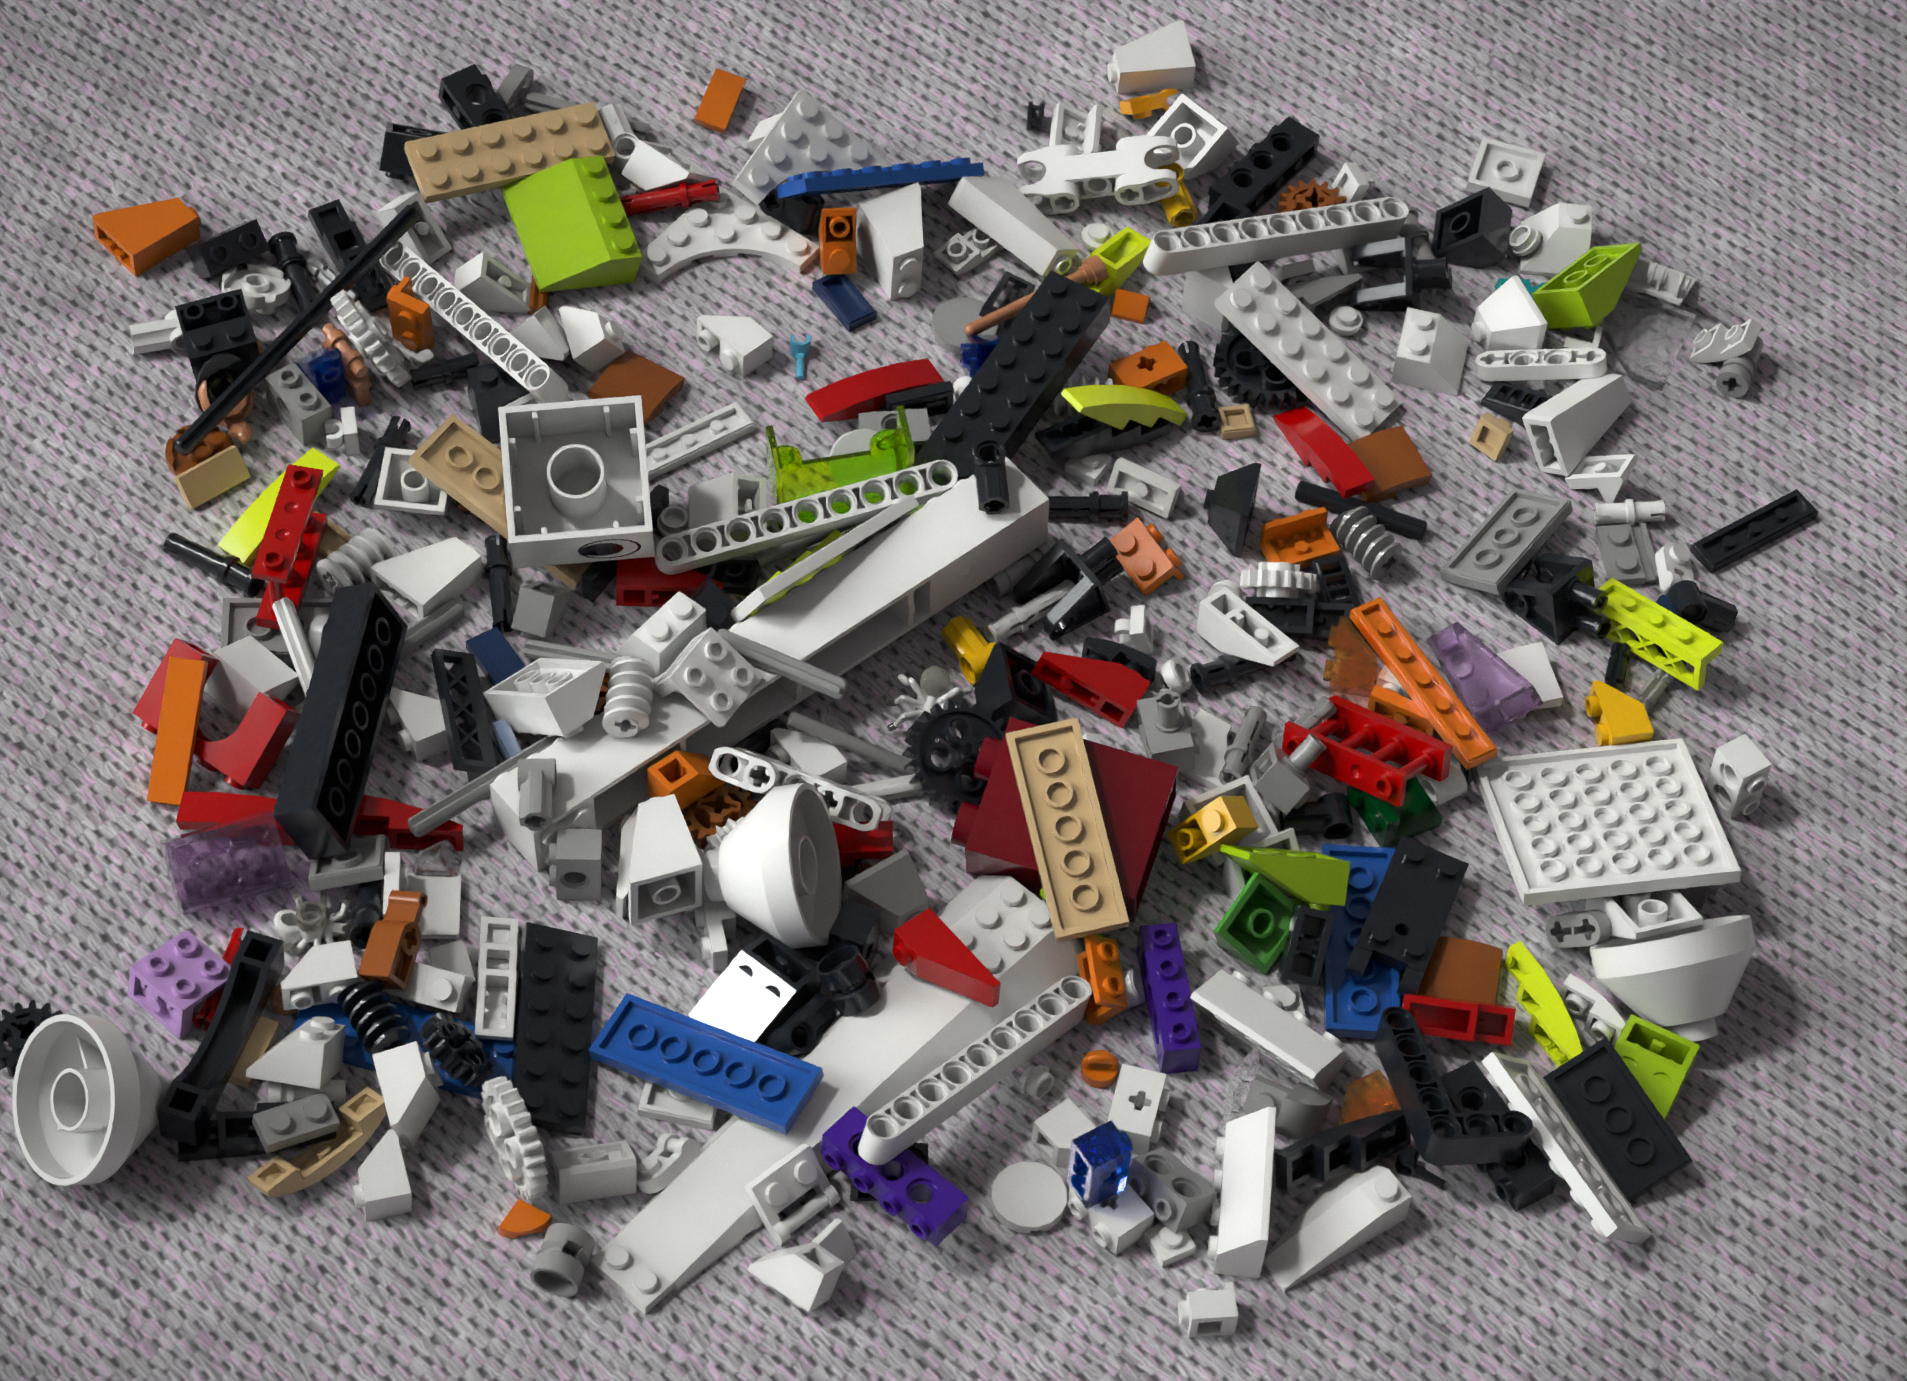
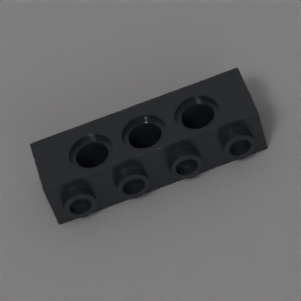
(468, 87)
(1267, 166)
(1533, 1177)

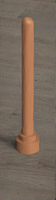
(1090, 272)

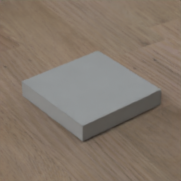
(361, 864)

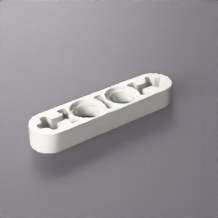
(1541, 364)

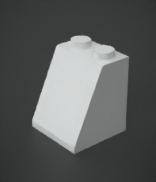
(892, 239)
(666, 633)
(663, 863)

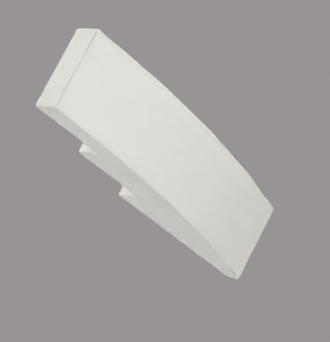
(496, 978)

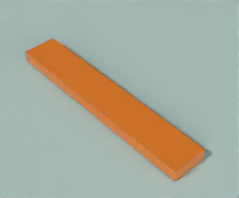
(1423, 683)

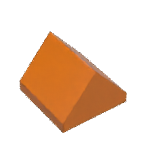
(1130, 306)

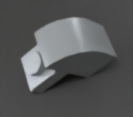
(1298, 1110)

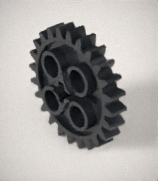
(1252, 374)
(946, 782)

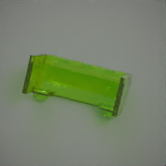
(795, 479)

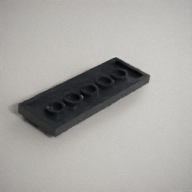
(554, 1026)

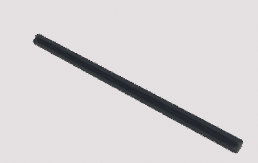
(295, 331)

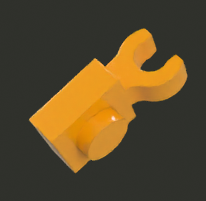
(1142, 106)

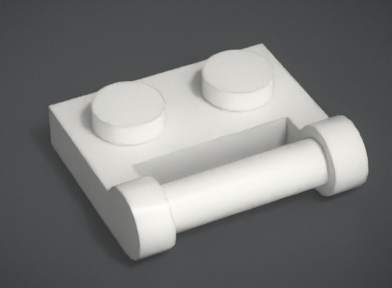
(783, 1185)

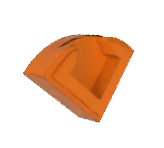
(524, 1220)

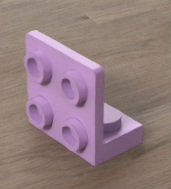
(177, 980)

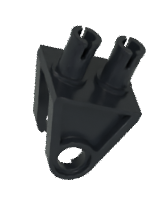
(1418, 276)
(1088, 573)
(1560, 601)

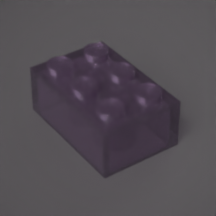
(226, 862)

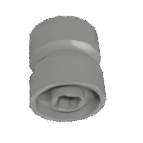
(562, 1259)

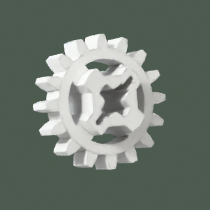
(1278, 580)

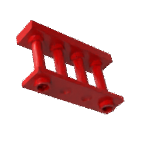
(290, 542)
(1379, 735)

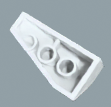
(1336, 1222)

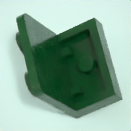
(1391, 822)

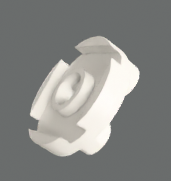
(261, 286)

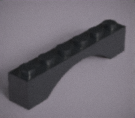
(201, 1083)

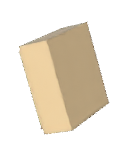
(1236, 422)

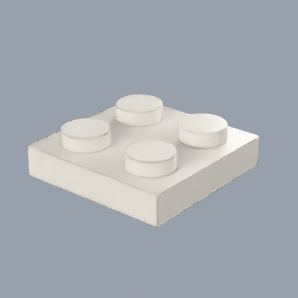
(1506, 170)

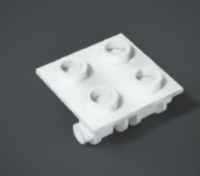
(1659, 281)

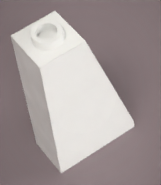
(1013, 222)
(1574, 421)

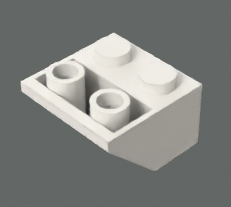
(723, 499)

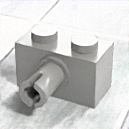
(1166, 730)
(1284, 777)

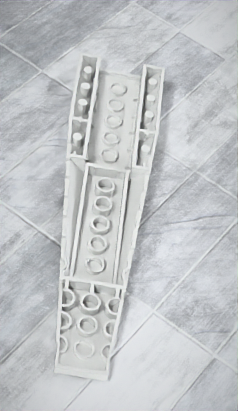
(864, 1065)

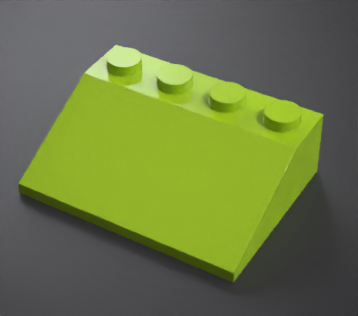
(573, 226)

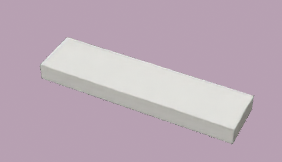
(697, 439)

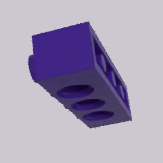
(1168, 998)
(916, 1180)

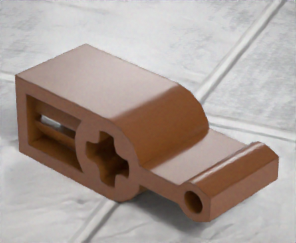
(394, 941)

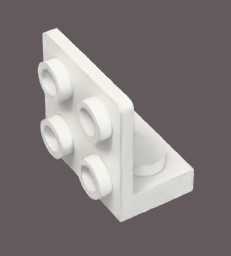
(710, 677)
(442, 913)

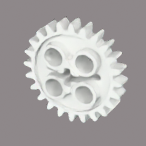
(370, 338)
(514, 1138)

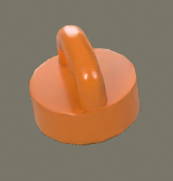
(1099, 1069)

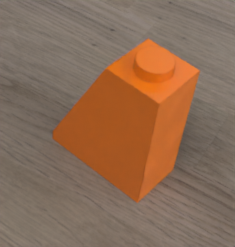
(147, 232)

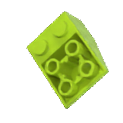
(1657, 1060)

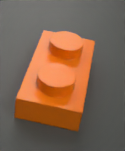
(1399, 709)

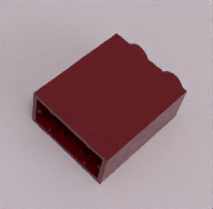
(1133, 799)

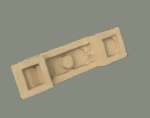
(360, 1120)

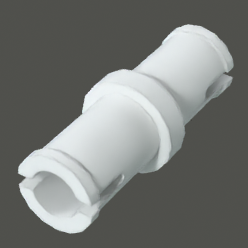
(1629, 512)

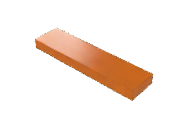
(177, 730)

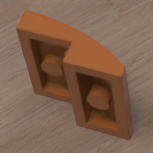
(637, 376)
(1392, 462)
(1463, 971)

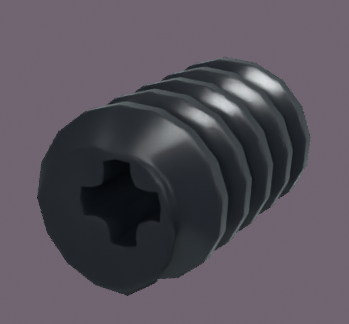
(373, 1016)

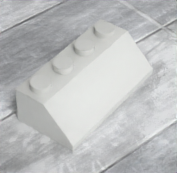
(548, 696)
(1270, 1029)
(1243, 1194)

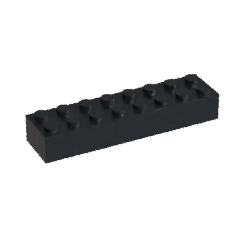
(1020, 374)
(340, 721)

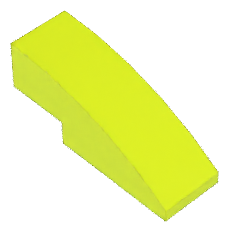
(1121, 257)

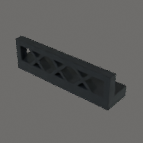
(472, 729)

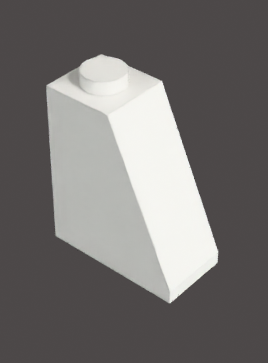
(1154, 62)
(428, 576)

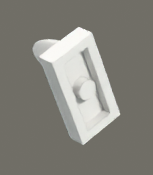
(1144, 487)

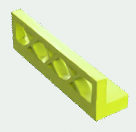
(1660, 627)

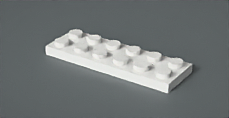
(1307, 352)
(1567, 1149)

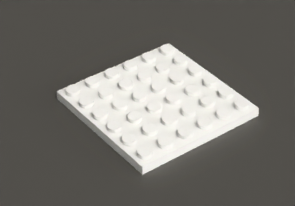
(1605, 822)

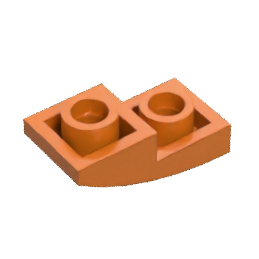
(720, 100)

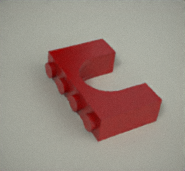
(247, 752)

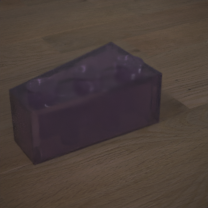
(1481, 679)

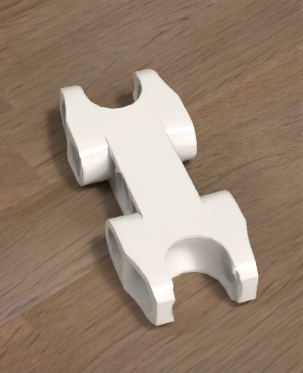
(1124, 173)
(752, 773)

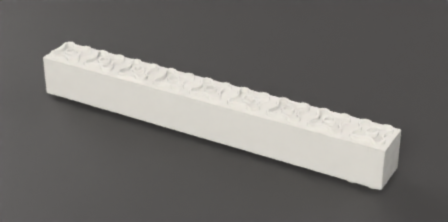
(825, 622)

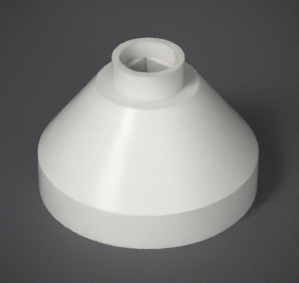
(781, 867)
(1679, 975)
(83, 1099)

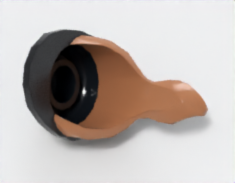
(213, 380)

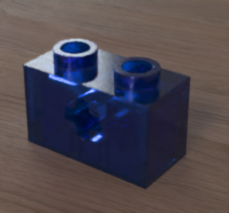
(1099, 1164)

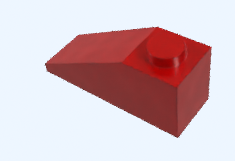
(646, 586)
(1096, 684)
(942, 958)

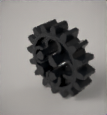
(456, 1049)

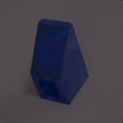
(976, 351)
(325, 372)

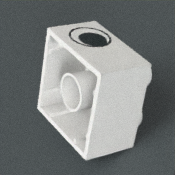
(576, 481)

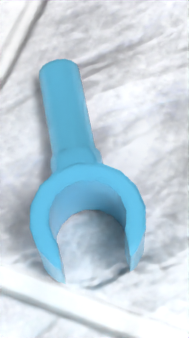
(800, 352)

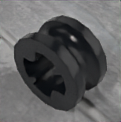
(1035, 115)

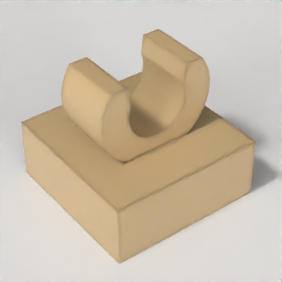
(1492, 436)

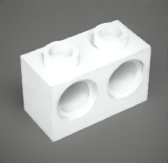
(1738, 777)

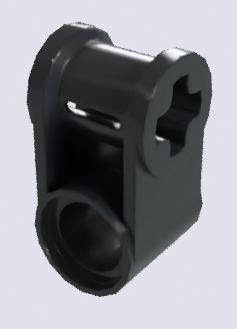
(798, 213)

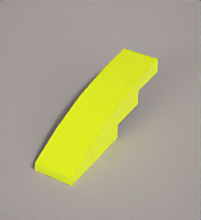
(1120, 403)
(248, 531)
(1537, 995)

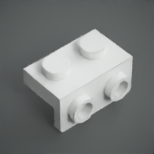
(1077, 128)

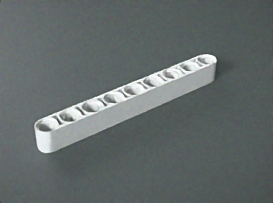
(1274, 236)
(476, 325)
(792, 527)
(974, 1070)

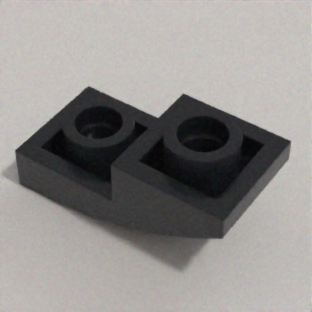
(737, 576)
(1119, 653)

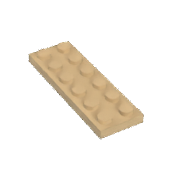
(505, 151)
(472, 474)
(1067, 830)

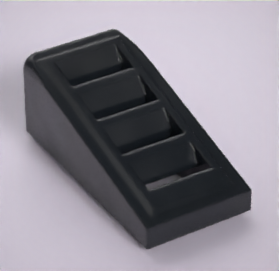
(1513, 411)
(1330, 572)

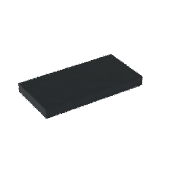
(1617, 1120)

